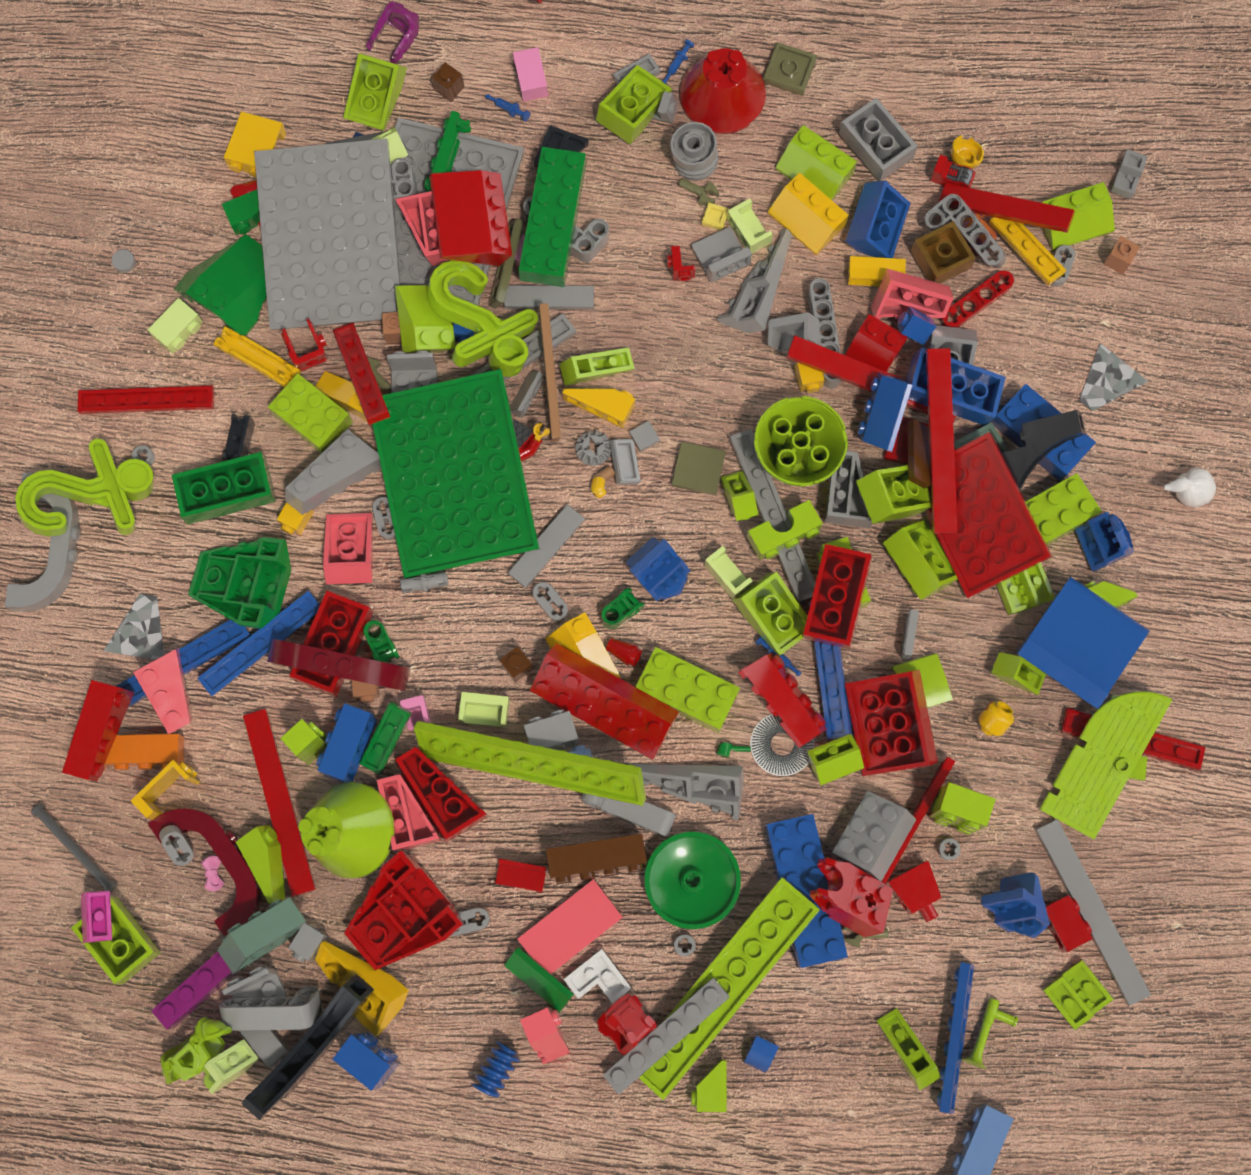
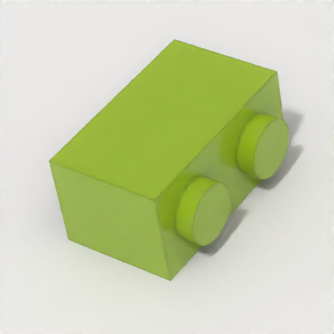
(835, 759)

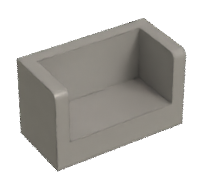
(783, 330)

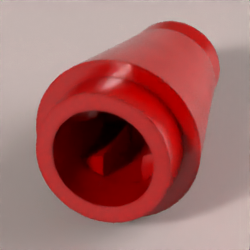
(624, 651)

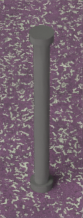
(39, 811)

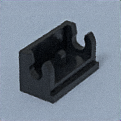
(238, 437)

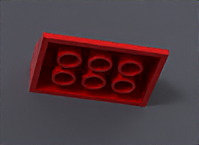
(471, 217)
(891, 723)

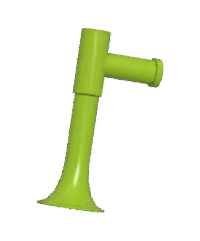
(990, 1014)

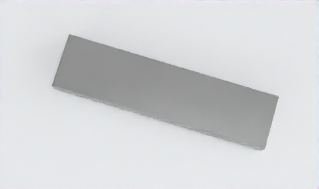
(556, 297)
(550, 543)

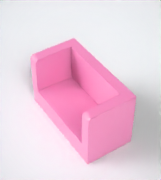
(530, 74)

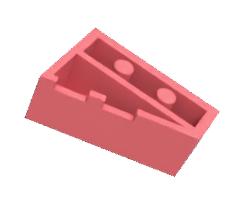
(420, 216)
(904, 290)
(166, 690)
(411, 823)
(545, 1034)

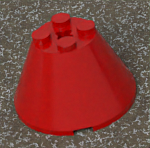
(723, 91)

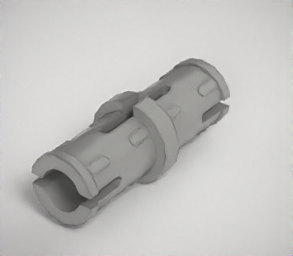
(424, 582)

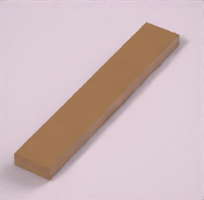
(549, 371)

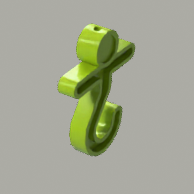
(493, 336)
(109, 489)

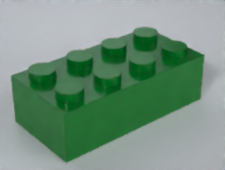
(223, 488)

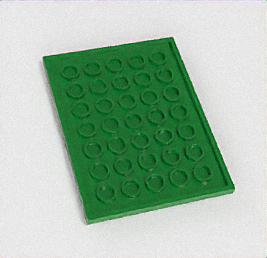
(454, 475)

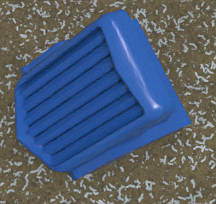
(1105, 541)
(659, 569)
(1019, 905)

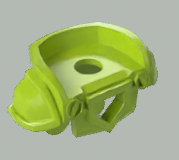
(192, 1054)

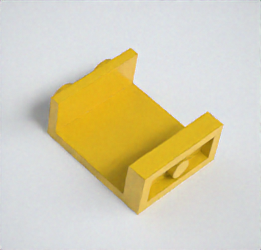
(251, 135)
(144, 799)

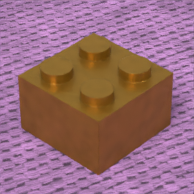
(943, 253)

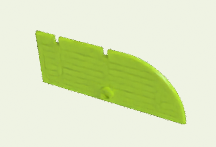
(1100, 770)

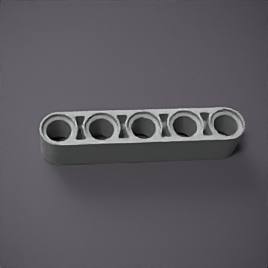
(826, 322)

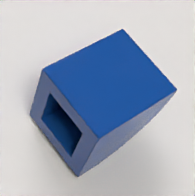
(760, 1054)

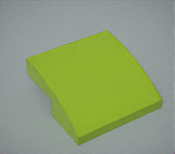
(1026, 590)
(932, 675)
(1078, 994)

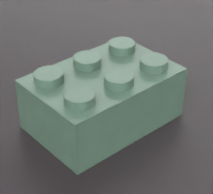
(261, 934)

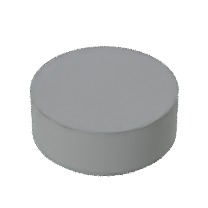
(123, 261)

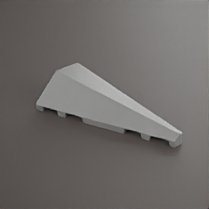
(753, 304)
(711, 785)

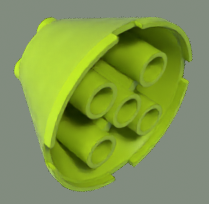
(800, 441)
(349, 830)

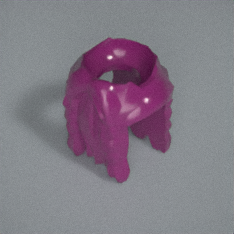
(400, 19)

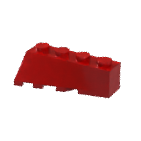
(784, 698)

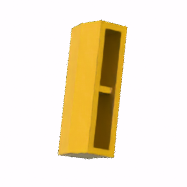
(871, 270)

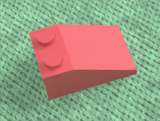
(348, 548)

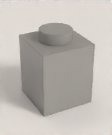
(307, 943)

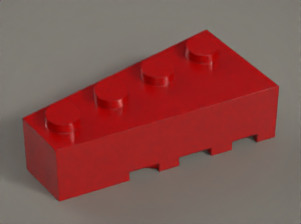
(96, 730)
(441, 799)

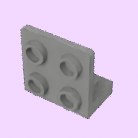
(721, 254)
(412, 370)
(260, 984)

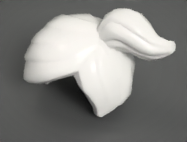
(1193, 487)

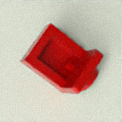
(679, 272)

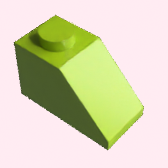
(739, 496)
(1112, 593)
(1018, 672)
(712, 1090)

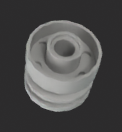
(694, 151)

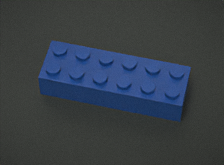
(795, 857)

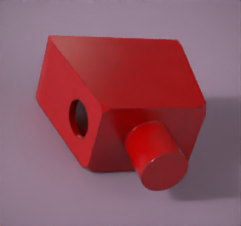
(917, 891)

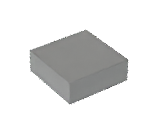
(644, 436)

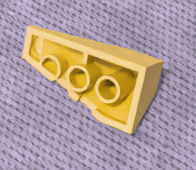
(582, 639)
(388, 992)

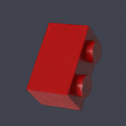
(1067, 924)

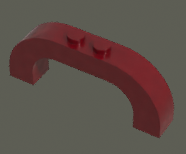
(338, 664)
(225, 847)

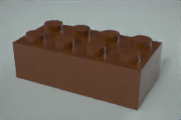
(596, 857)

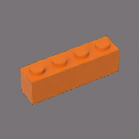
(145, 751)

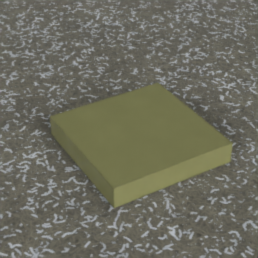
(789, 69)
(698, 468)

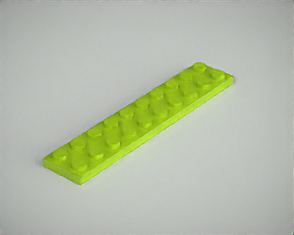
(531, 763)
(739, 971)

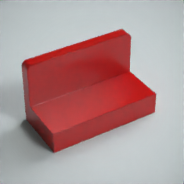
(521, 875)

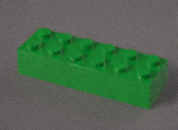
(552, 217)

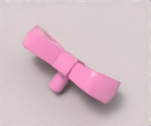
(213, 882)

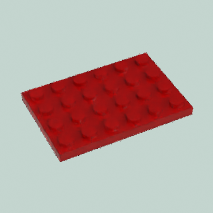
(993, 521)

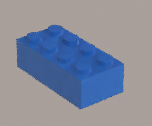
(974, 389)
(1030, 406)

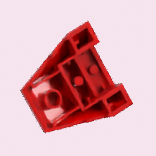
(401, 914)

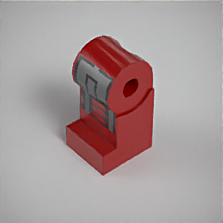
(952, 173)

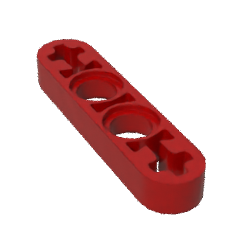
(976, 299)

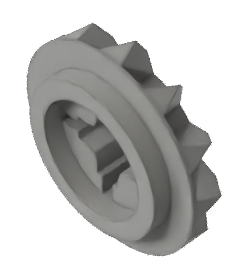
(587, 456)

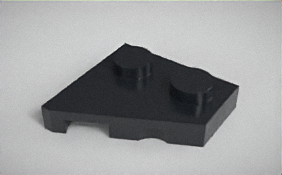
(563, 140)

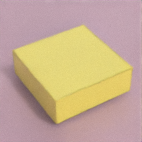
(715, 216)

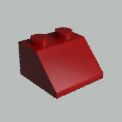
(876, 344)

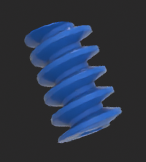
(496, 1070)

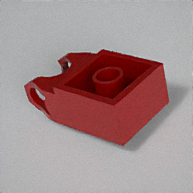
(853, 898)

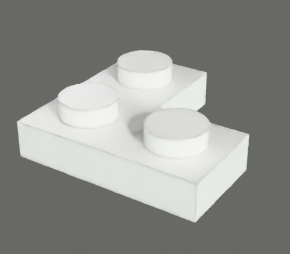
(598, 971)

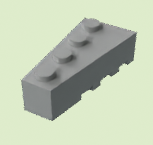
(338, 467)

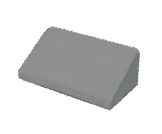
(526, 394)

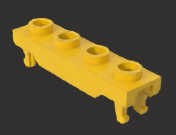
(256, 357)

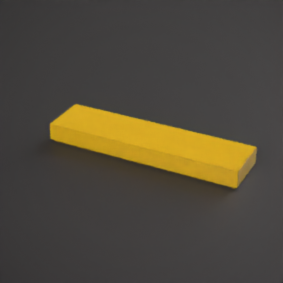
(1029, 249)

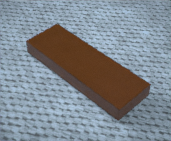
(918, 454)

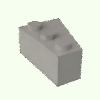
(844, 500)

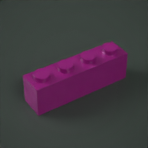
(193, 992)

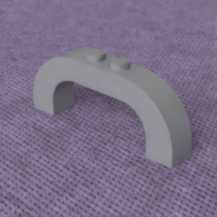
(60, 562)

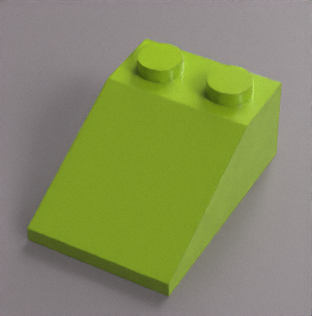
(374, 91)
(632, 104)
(419, 324)
(773, 612)

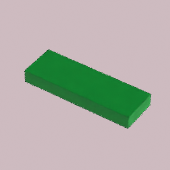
(385, 738)
(538, 979)

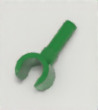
(725, 748)

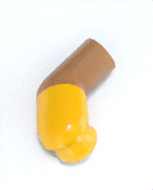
(599, 480)

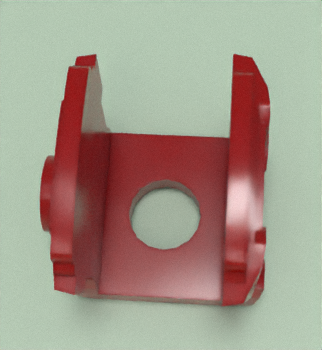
(311, 359)
(625, 1023)

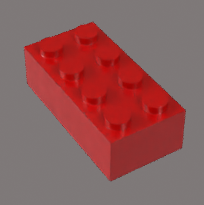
(837, 596)
(335, 628)

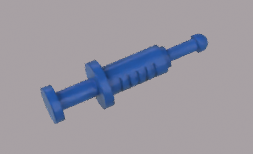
(680, 57)
(513, 109)
(787, 662)

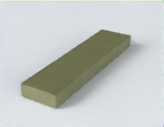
(505, 269)

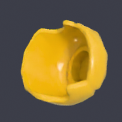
(966, 152)

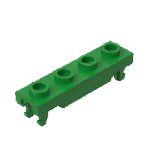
(448, 145)

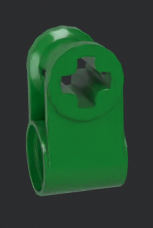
(624, 606)
(381, 646)

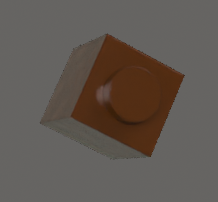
(448, 82)
(516, 664)

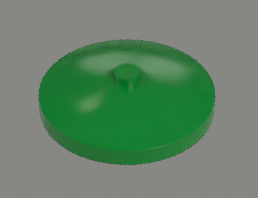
(692, 880)

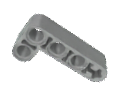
(403, 181)
(970, 233)
(583, 238)
(646, 816)
(273, 1012)

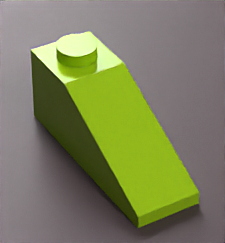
(596, 366)
(264, 859)
(909, 1049)

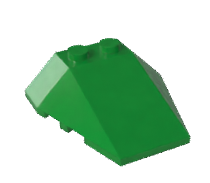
(230, 284)
(244, 580)

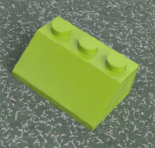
(817, 161)
(1091, 219)
(921, 559)

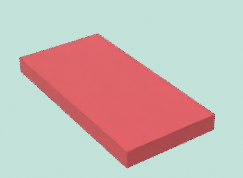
(570, 927)

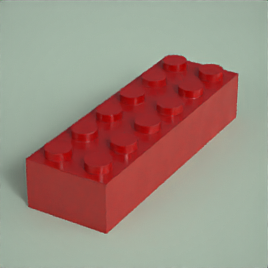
(604, 701)

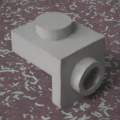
(667, 108)

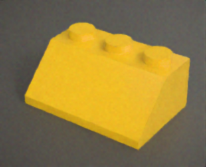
(808, 214)

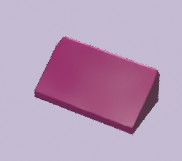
(96, 916)

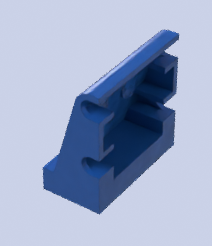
(1083, 642)

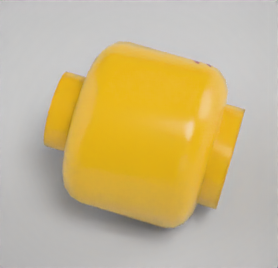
(996, 718)

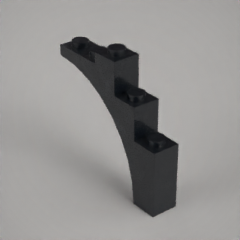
(1040, 439)
(310, 1048)

